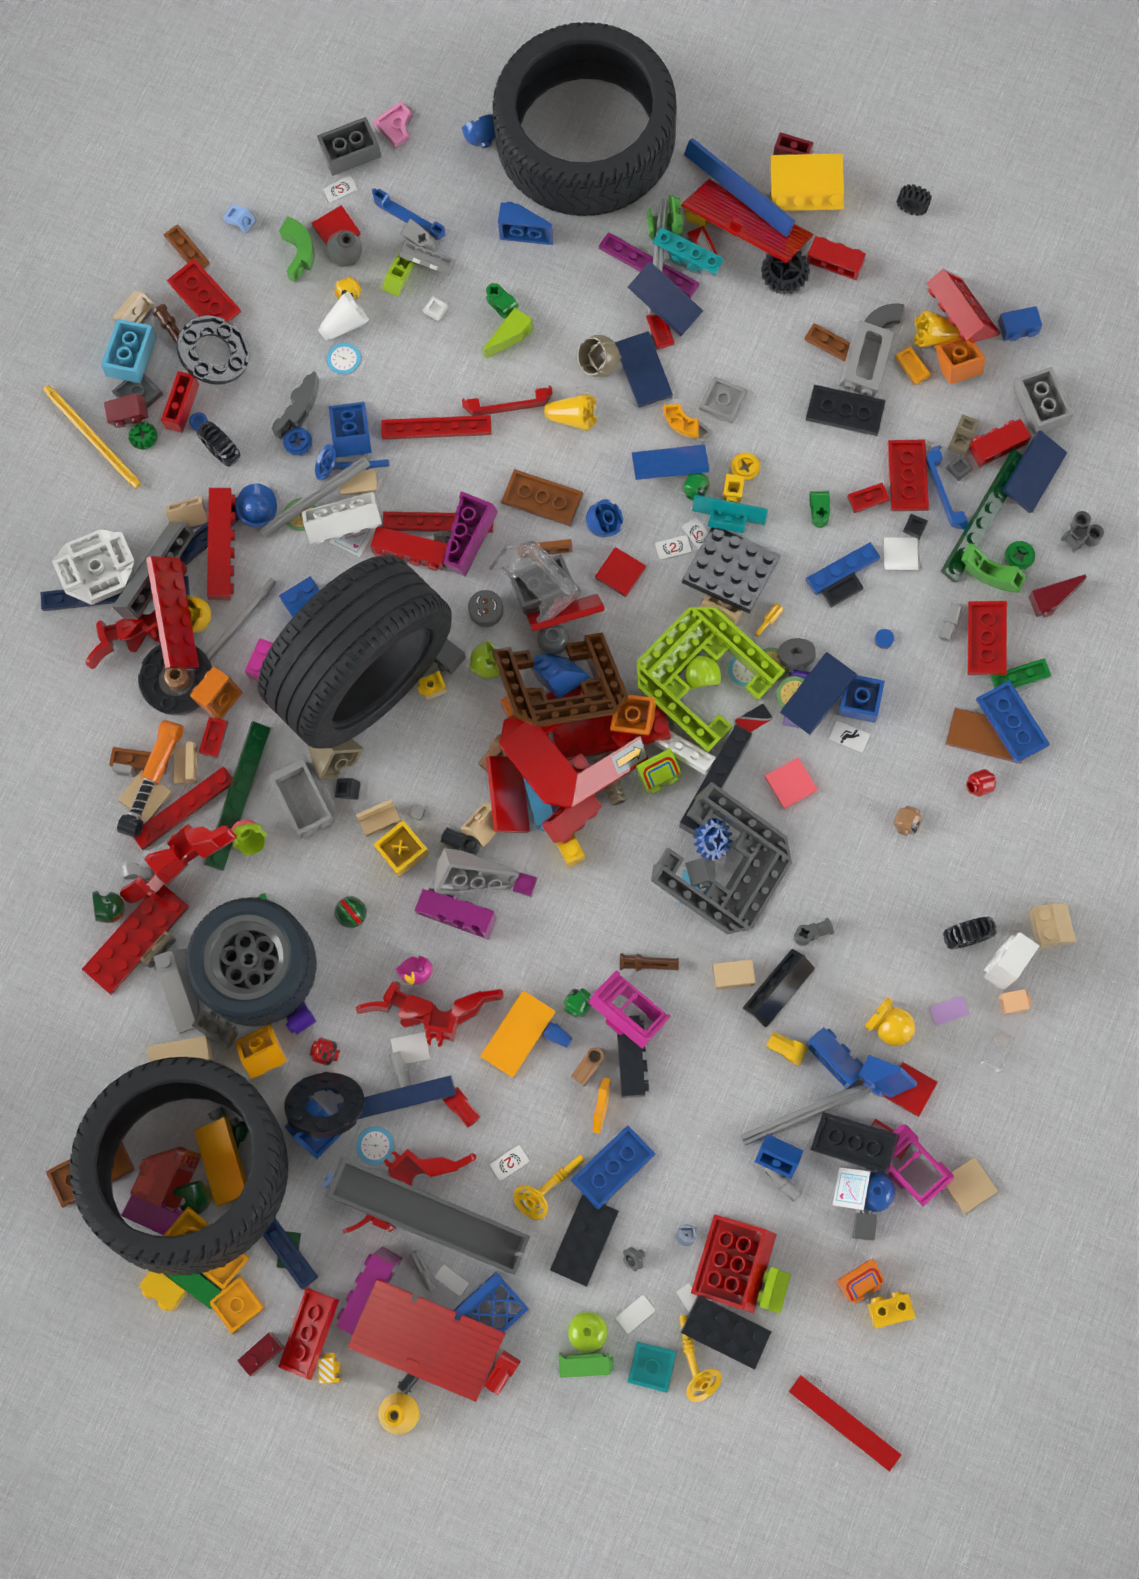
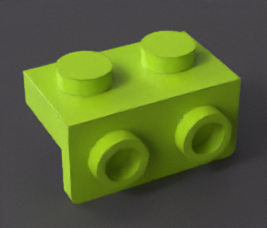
(775, 1290)

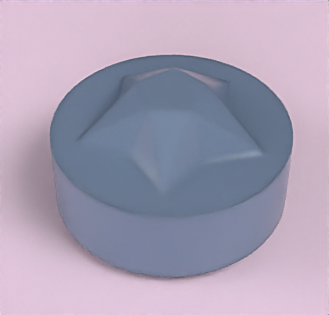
(686, 1235)

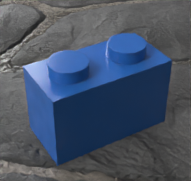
(1020, 323)
(779, 1156)

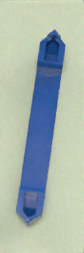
(383, 201)
(957, 520)

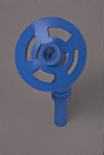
(330, 464)

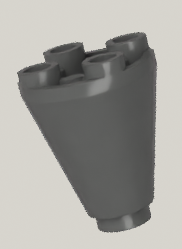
(344, 253)

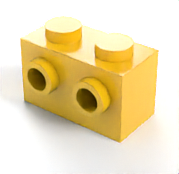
(890, 1310)

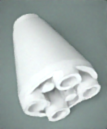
(343, 317)

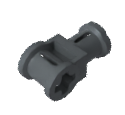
(813, 931)

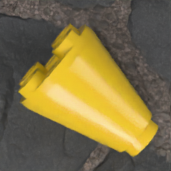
(933, 329)
(573, 411)
(407, 1413)

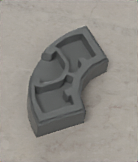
(886, 315)

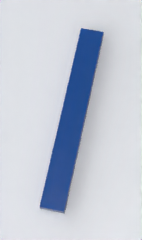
(739, 187)

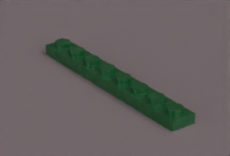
(982, 518)
(240, 788)

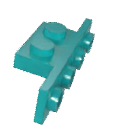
(687, 253)
(729, 514)

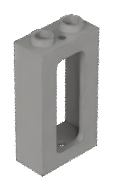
(849, 379)
(278, 780)

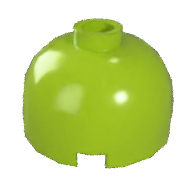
(483, 661)
(587, 1331)

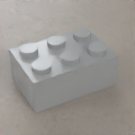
(1043, 400)

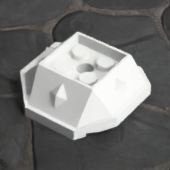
(96, 550)

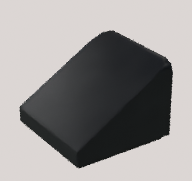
(347, 788)

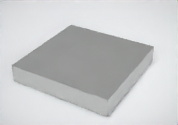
(723, 399)

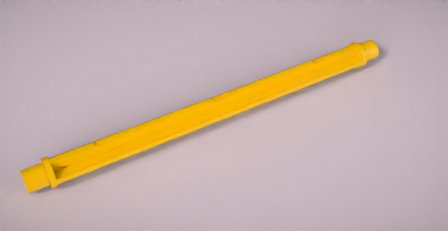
(92, 437)

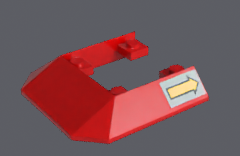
(549, 772)

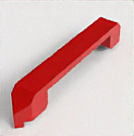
(473, 407)

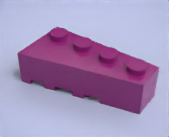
(378, 1266)

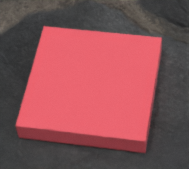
(791, 783)

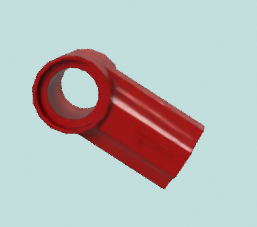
(460, 1105)
(504, 1368)

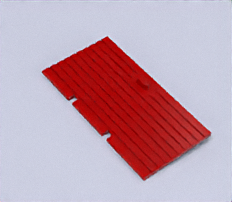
(729, 213)
(426, 1340)

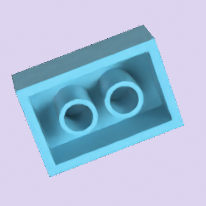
(128, 351)

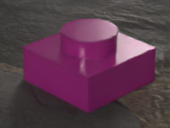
(525, 884)

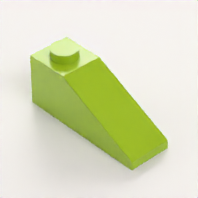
(397, 275)
(510, 332)

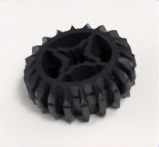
(791, 278)
(218, 443)
(970, 932)

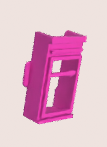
(617, 1019)
(906, 1137)

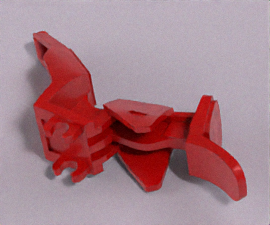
(130, 630)
(171, 862)
(436, 1023)
(405, 1169)

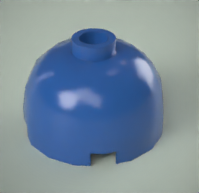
(480, 132)
(604, 518)
(879, 1192)

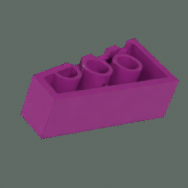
(468, 532)
(456, 913)
(149, 1215)

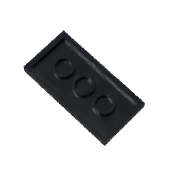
(845, 410)
(855, 1142)
(584, 1241)
(726, 1332)

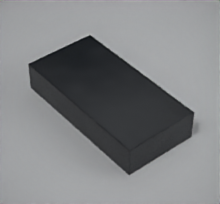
(842, 589)

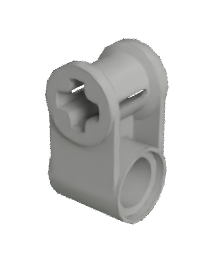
(416, 235)

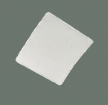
(901, 553)

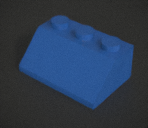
(558, 673)
(835, 1057)

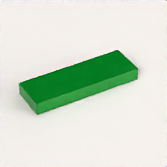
(1023, 674)

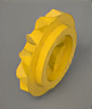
(747, 459)

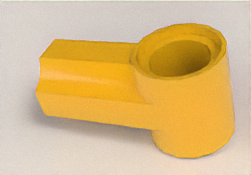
(791, 1049)

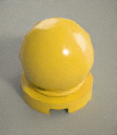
(892, 1024)

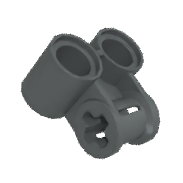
(1080, 533)

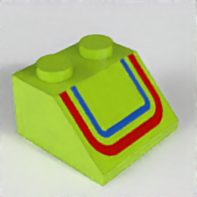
(658, 772)

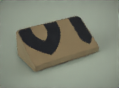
(163, 943)

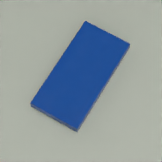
(670, 462)
(1012, 722)
(612, 1167)

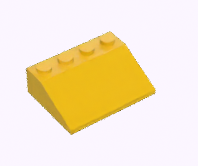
(807, 181)

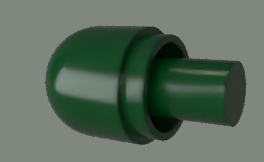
(240, 1132)

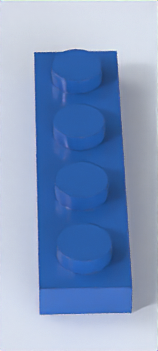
(843, 567)

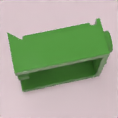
(585, 1365)

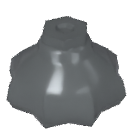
(633, 1258)

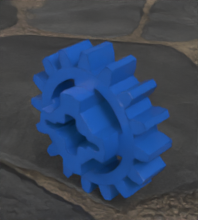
(713, 839)

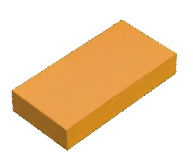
(912, 365)

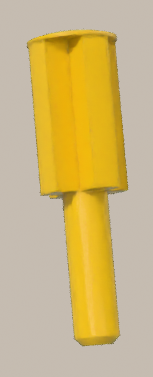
(769, 618)

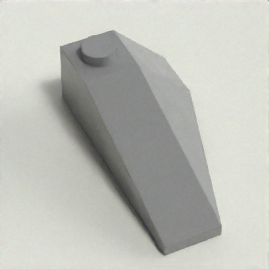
(464, 871)
(177, 988)

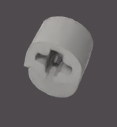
(133, 871)

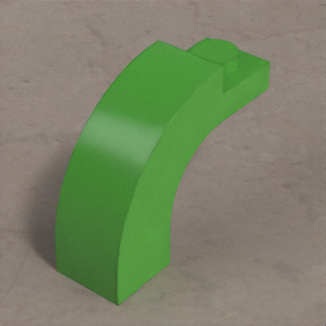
(297, 234)
(992, 573)

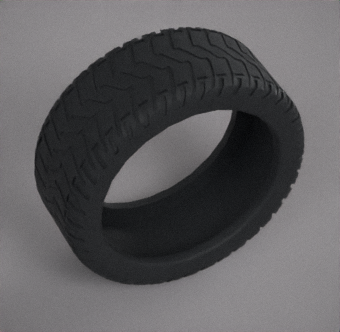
(574, 54)
(126, 1103)

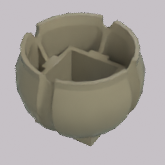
(590, 356)

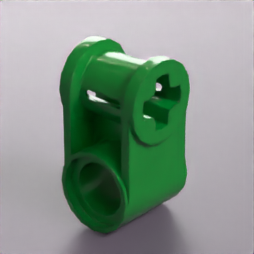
(500, 300)
(819, 506)

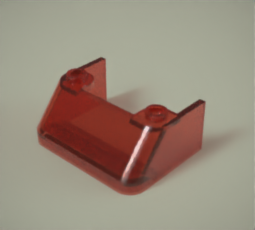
(163, 1173)

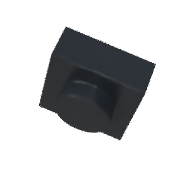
(915, 526)

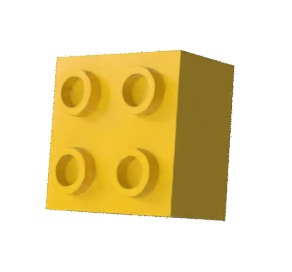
(401, 849)

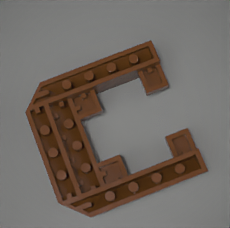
(600, 695)

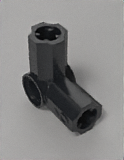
(459, 841)

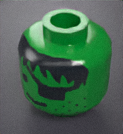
(696, 485)
(577, 1002)

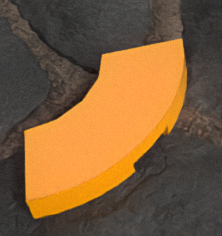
(680, 421)
(602, 1104)

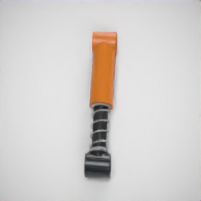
(168, 735)

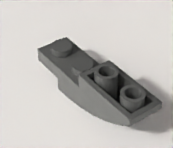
(302, 403)

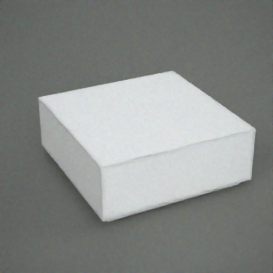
(435, 308)

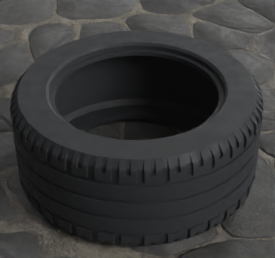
(354, 651)

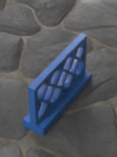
(482, 1293)

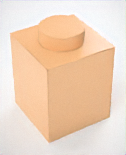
(1014, 1002)

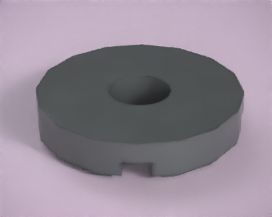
(796, 645)

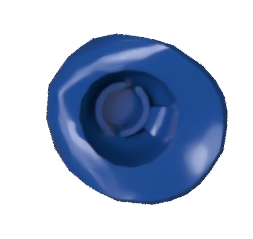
(256, 505)

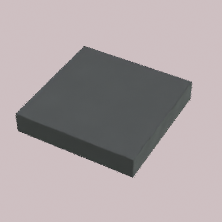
(145, 388)

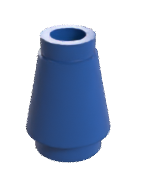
(557, 1035)

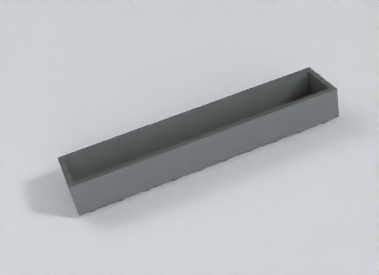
(427, 1215)

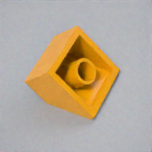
(260, 1051)

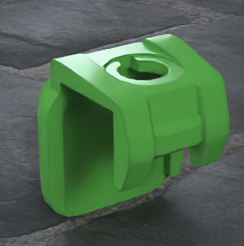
(674, 218)

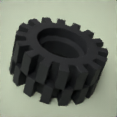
(914, 199)

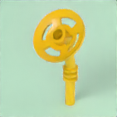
(536, 1196)
(701, 1380)

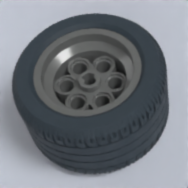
(279, 989)

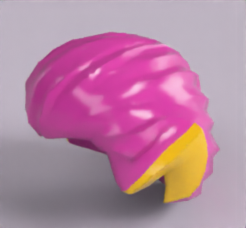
(415, 970)

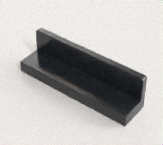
(779, 987)

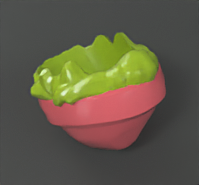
(249, 837)

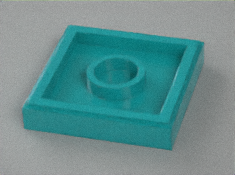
(652, 1367)

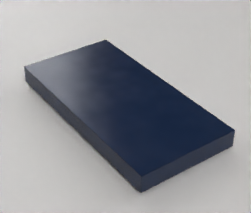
(665, 298)
(643, 369)
(1034, 471)
(818, 693)

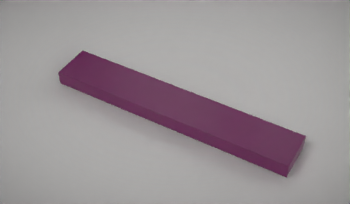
(638, 260)

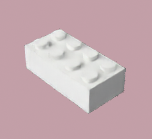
(341, 518)
(1010, 960)

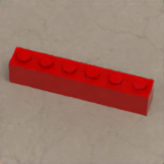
(219, 544)

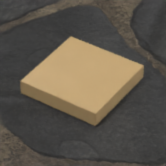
(156, 800)
(970, 1185)

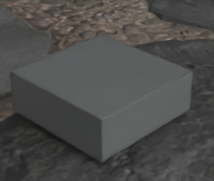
(959, 468)

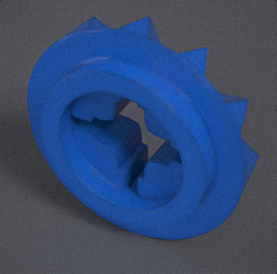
(290, 438)

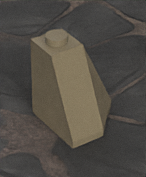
(332, 760)

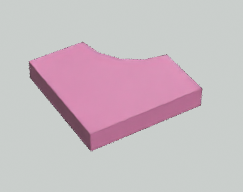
(394, 124)

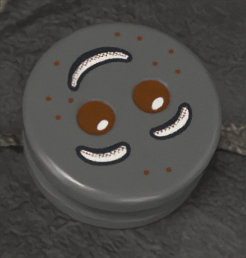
(485, 608)

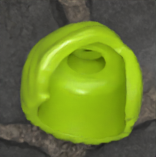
(702, 672)

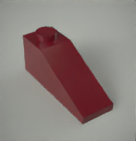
(1050, 598)

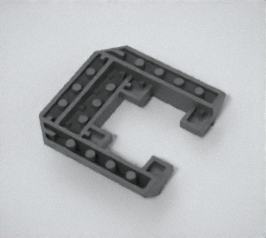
(754, 880)

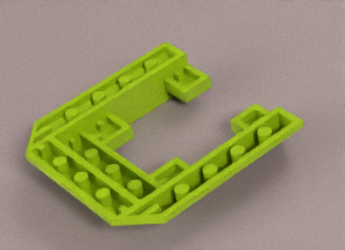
(684, 640)

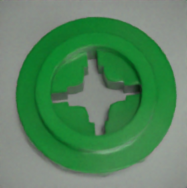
(150, 438)
(1023, 548)

